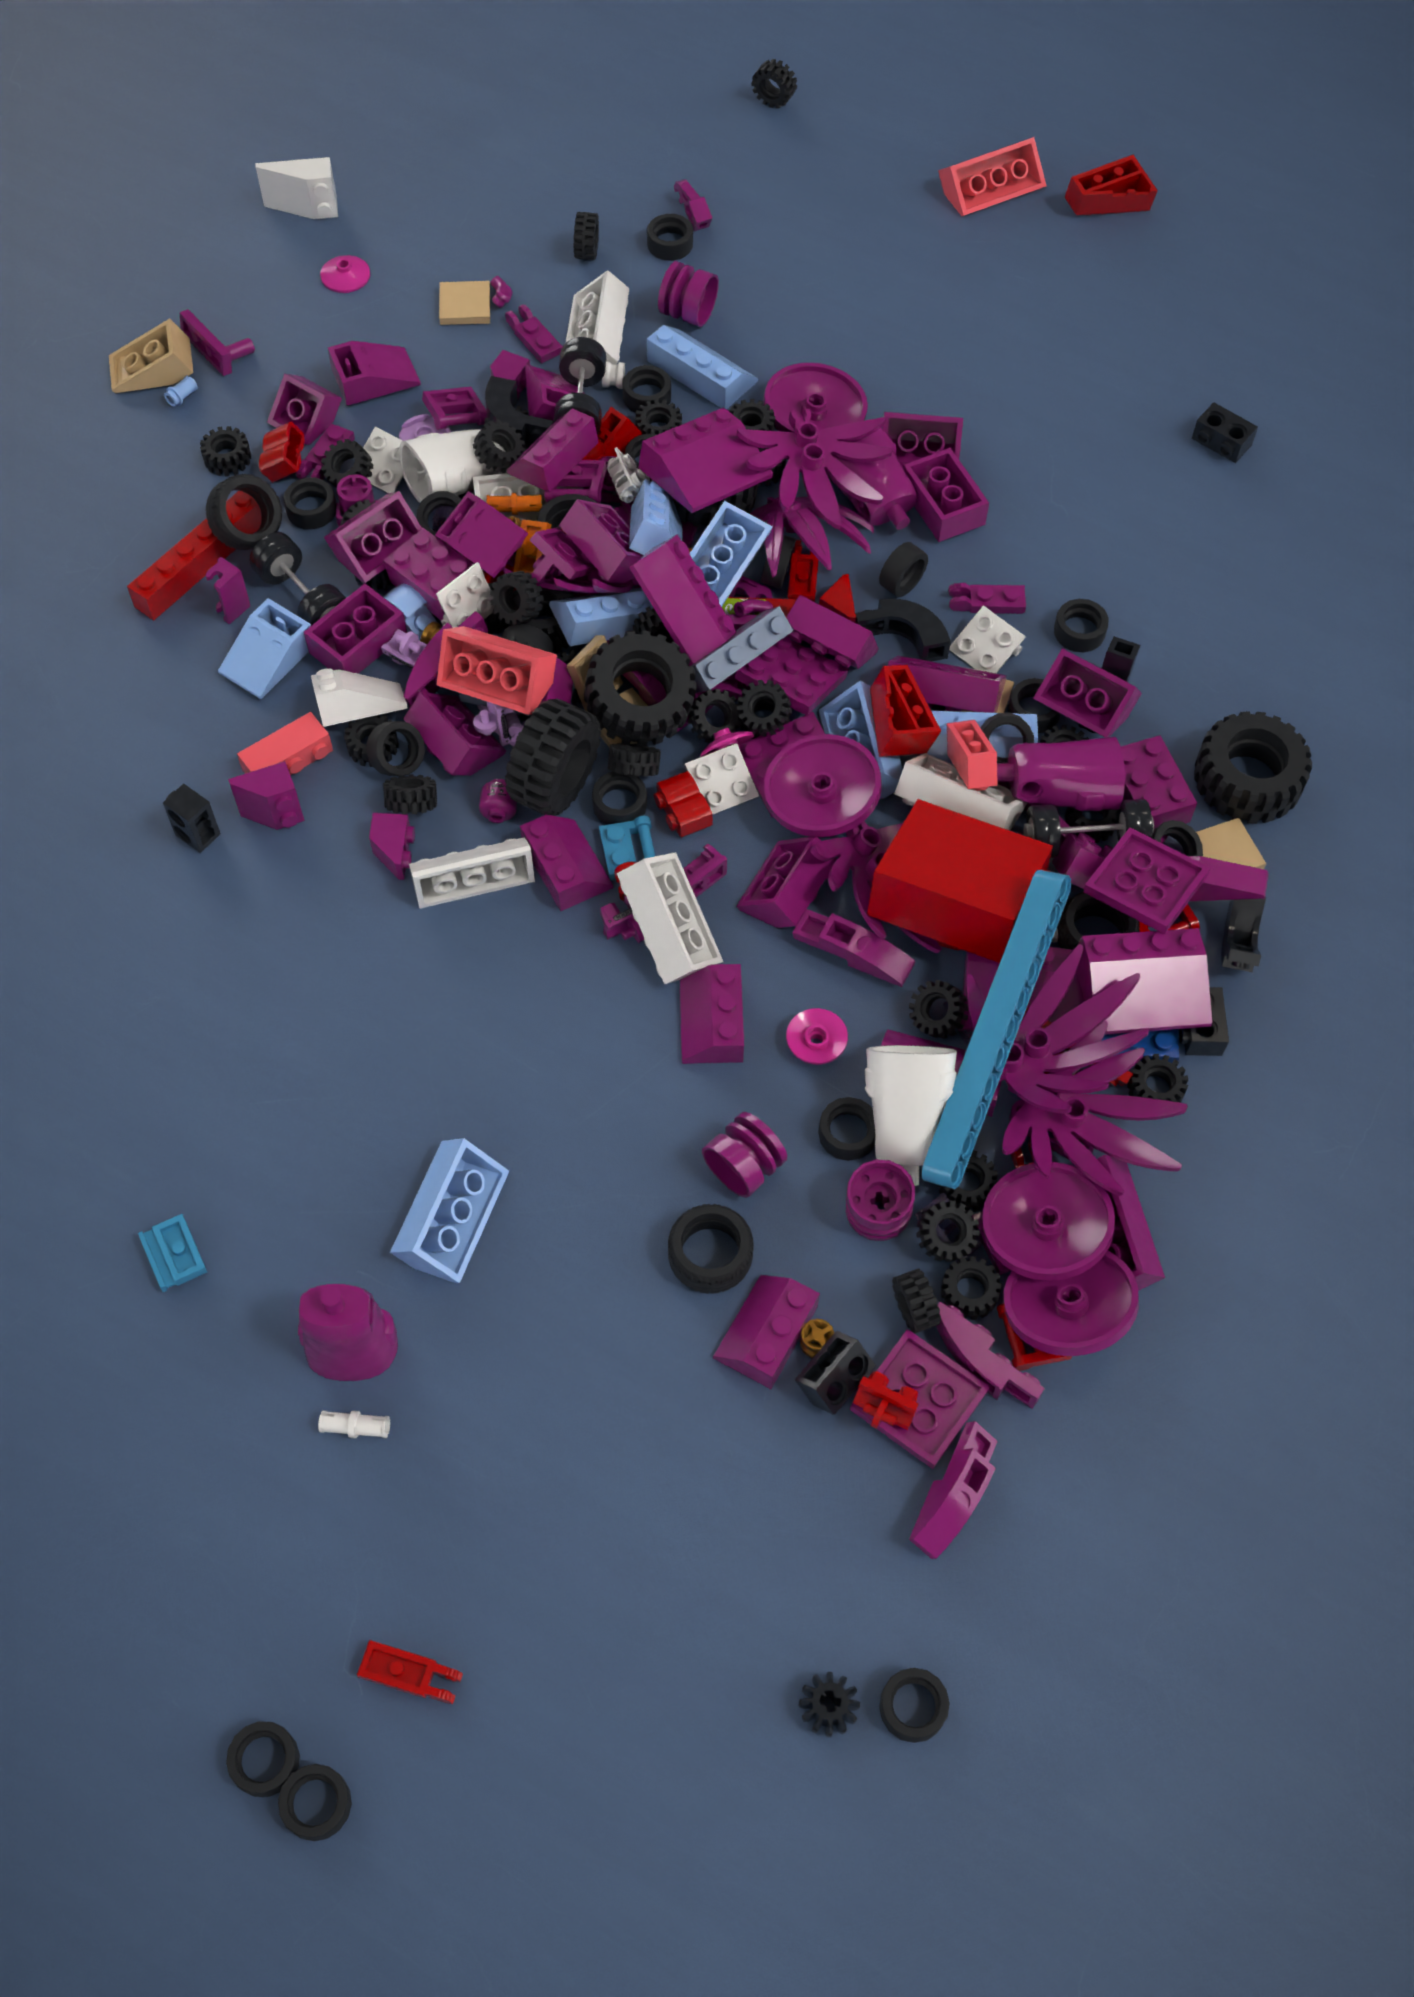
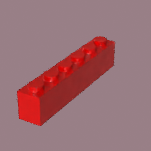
(190, 559)

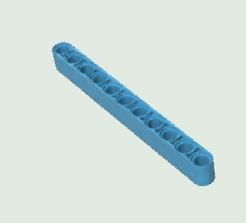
(996, 1029)

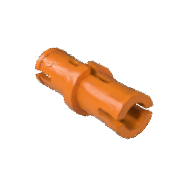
(515, 503)

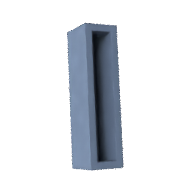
(741, 648)

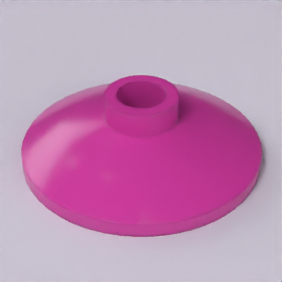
(345, 274)
(725, 738)
(821, 1025)

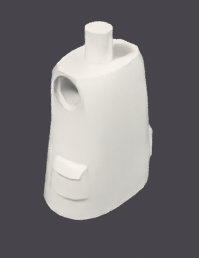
(442, 463)
(908, 1099)

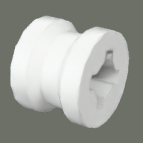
(614, 375)

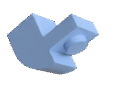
(412, 605)

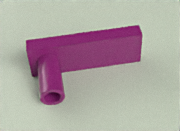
(210, 347)

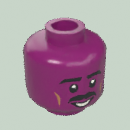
(496, 803)

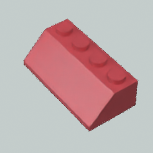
(993, 177)
(494, 669)

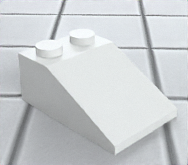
(299, 187)
(354, 696)

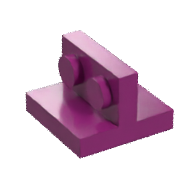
(558, 558)

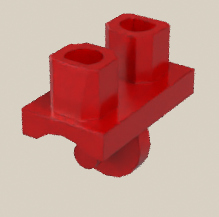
(885, 1403)

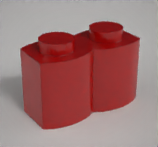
(281, 451)
(684, 804)

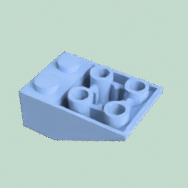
(265, 649)

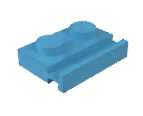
(172, 1252)

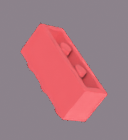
(295, 743)
(972, 755)

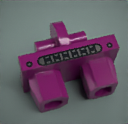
(620, 923)

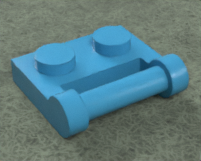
(618, 844)

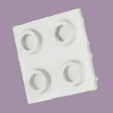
(385, 460)
(625, 476)
(465, 596)
(987, 642)
(723, 778)

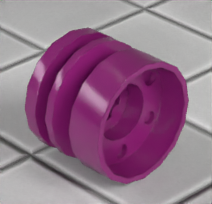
(688, 293)
(744, 1154)
(883, 1183)

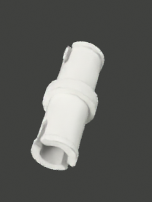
(354, 1424)

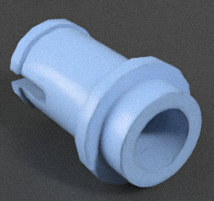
(176, 394)

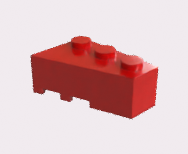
(1111, 189)
(901, 714)

